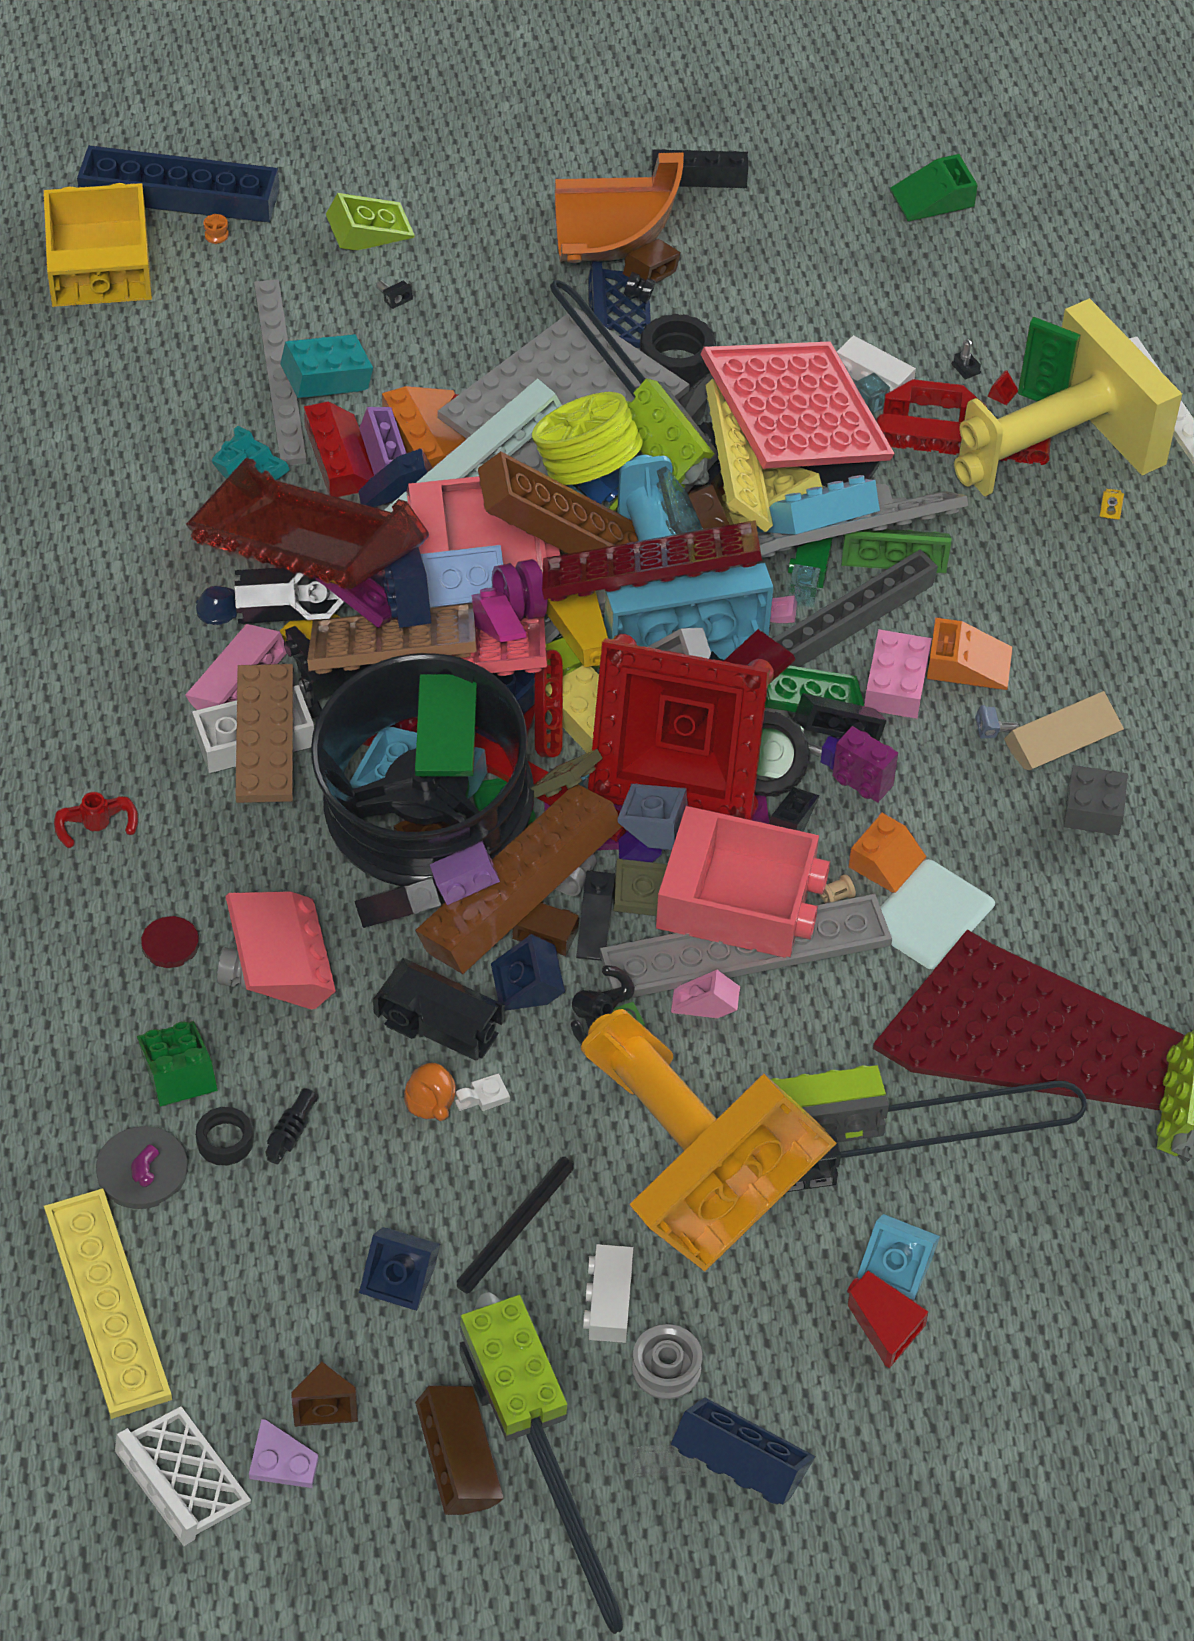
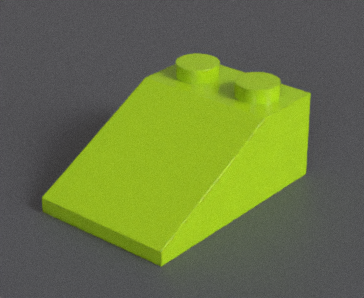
(367, 222)

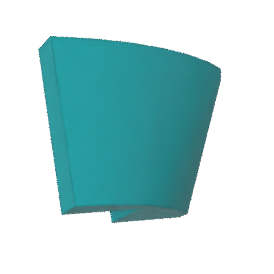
(244, 446)

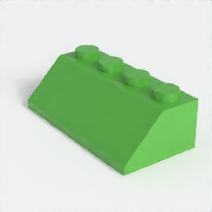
(890, 546)

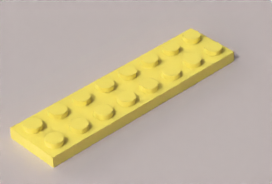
(738, 463)
(107, 1304)

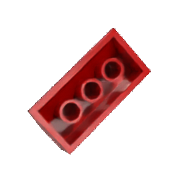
(338, 448)

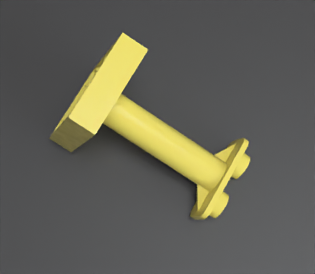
(1109, 386)

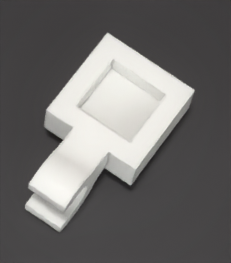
(484, 1092)

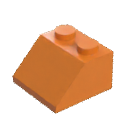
(886, 853)

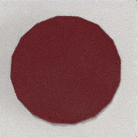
(170, 941)

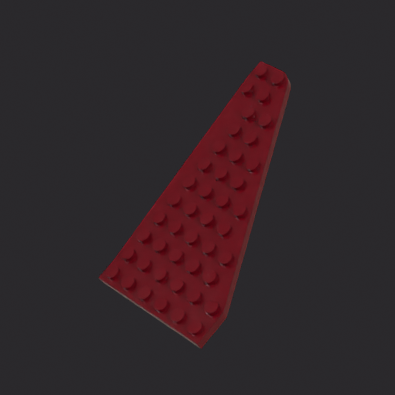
(1021, 1025)

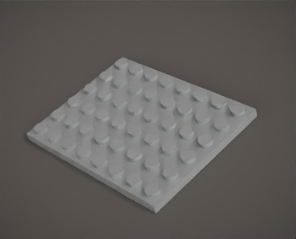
(566, 365)

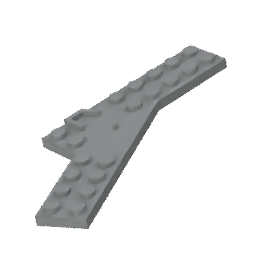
(898, 512)

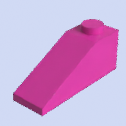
(496, 616)

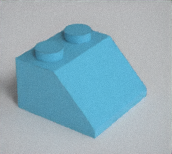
(899, 1254)

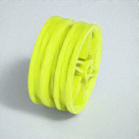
(587, 438)

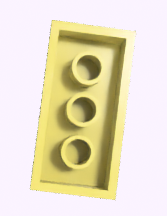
(579, 704)

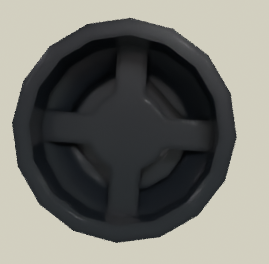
(645, 288)

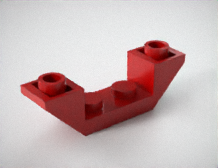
(928, 393)

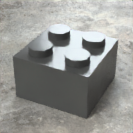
(1095, 800)

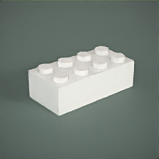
(217, 731)

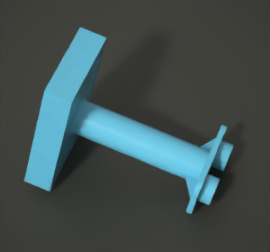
(722, 603)

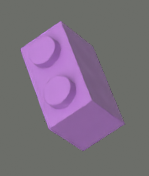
(464, 873)

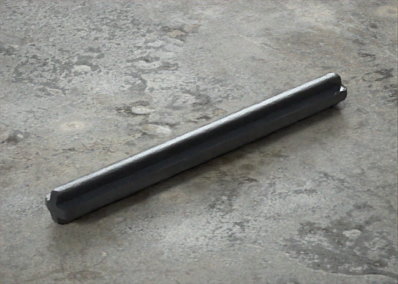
(515, 1225)

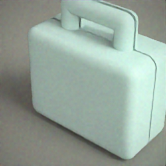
(933, 912)

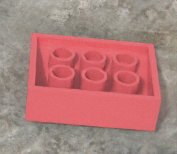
(281, 946)

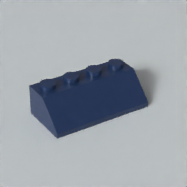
(741, 1451)

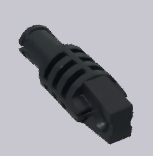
(290, 1126)

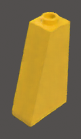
(580, 625)

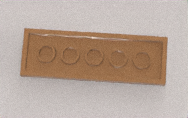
(264, 733)

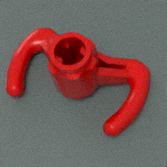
(94, 815)

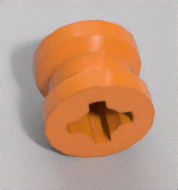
(216, 228)

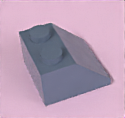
(653, 814)

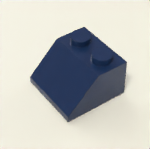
(528, 974)
(398, 1268)

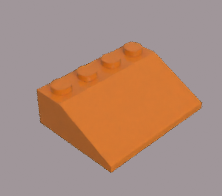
(417, 421)

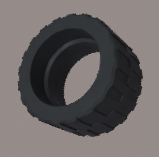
(678, 333)
(800, 761)

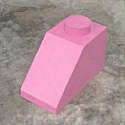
(707, 996)

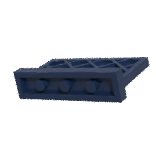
(601, 306)

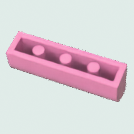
(249, 647)

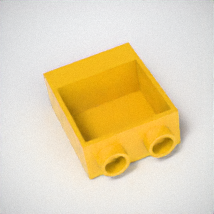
(97, 244)

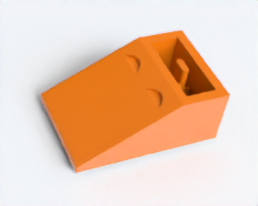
(968, 656)

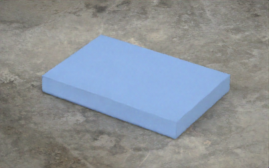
(459, 574)

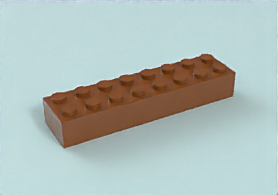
(549, 508)
(527, 874)

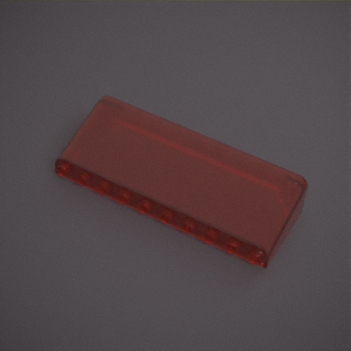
(304, 528)

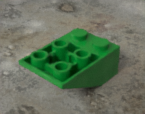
(936, 189)
(177, 1063)

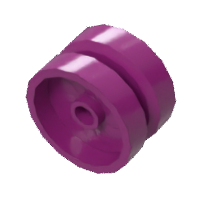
(522, 587)

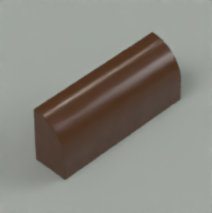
(458, 1449)

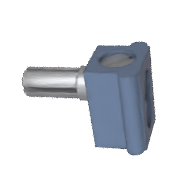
(989, 725)

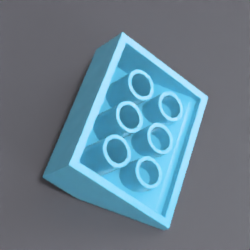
(824, 506)
(391, 744)

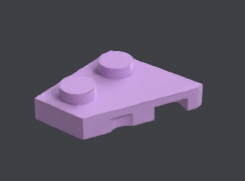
(282, 1458)

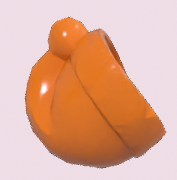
(430, 1092)

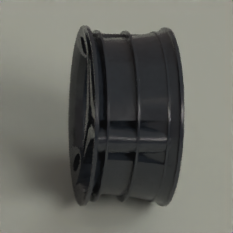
(389, 695)

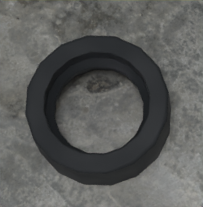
(231, 1154)

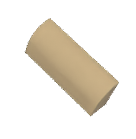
(1063, 731)

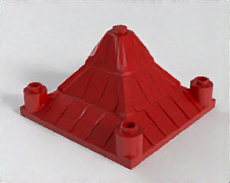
(679, 726)

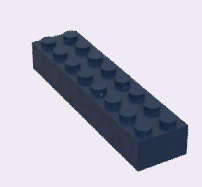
(186, 182)

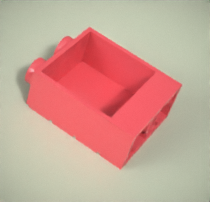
(457, 520)
(741, 882)

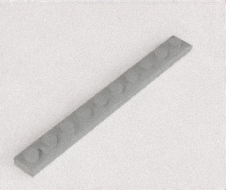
(282, 395)

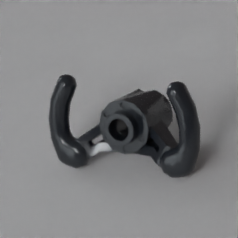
(595, 1004)

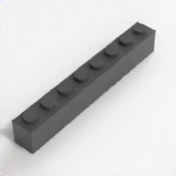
(858, 608)

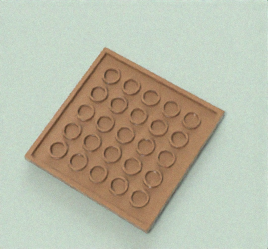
(358, 642)

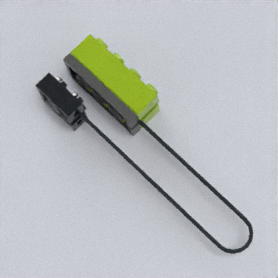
(854, 1106)

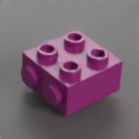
(865, 764)

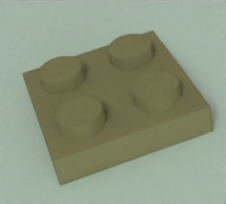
(567, 774)
(637, 886)

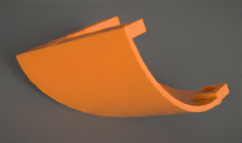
(614, 215)

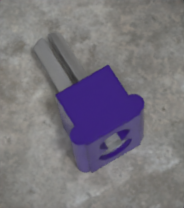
(826, 752)

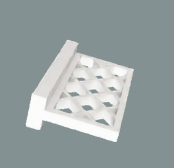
(156, 1484)

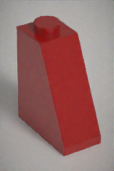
(885, 1316)

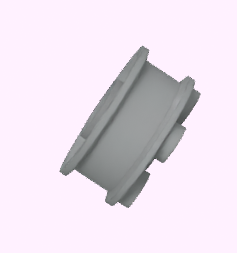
(662, 1379)

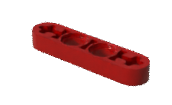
(553, 704)

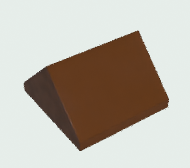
(324, 1399)

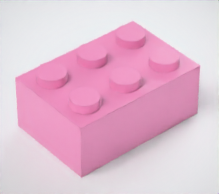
(897, 673)

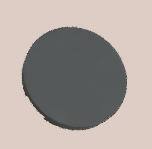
(115, 1172)

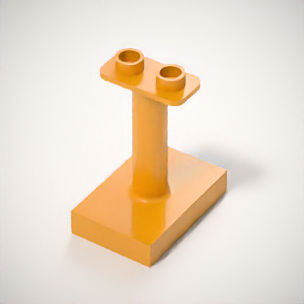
(729, 1164)

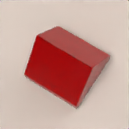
(1003, 389)

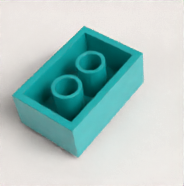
(326, 366)

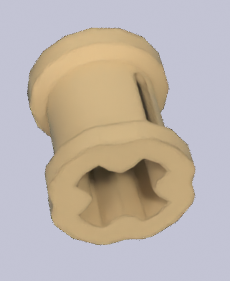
(839, 890)

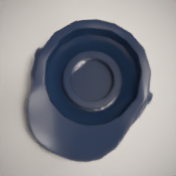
(216, 605)

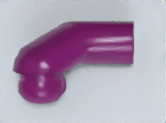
(140, 1166)

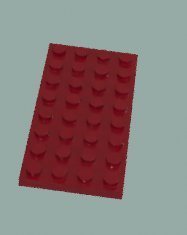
(651, 560)

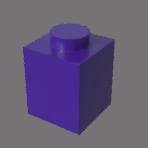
(633, 849)

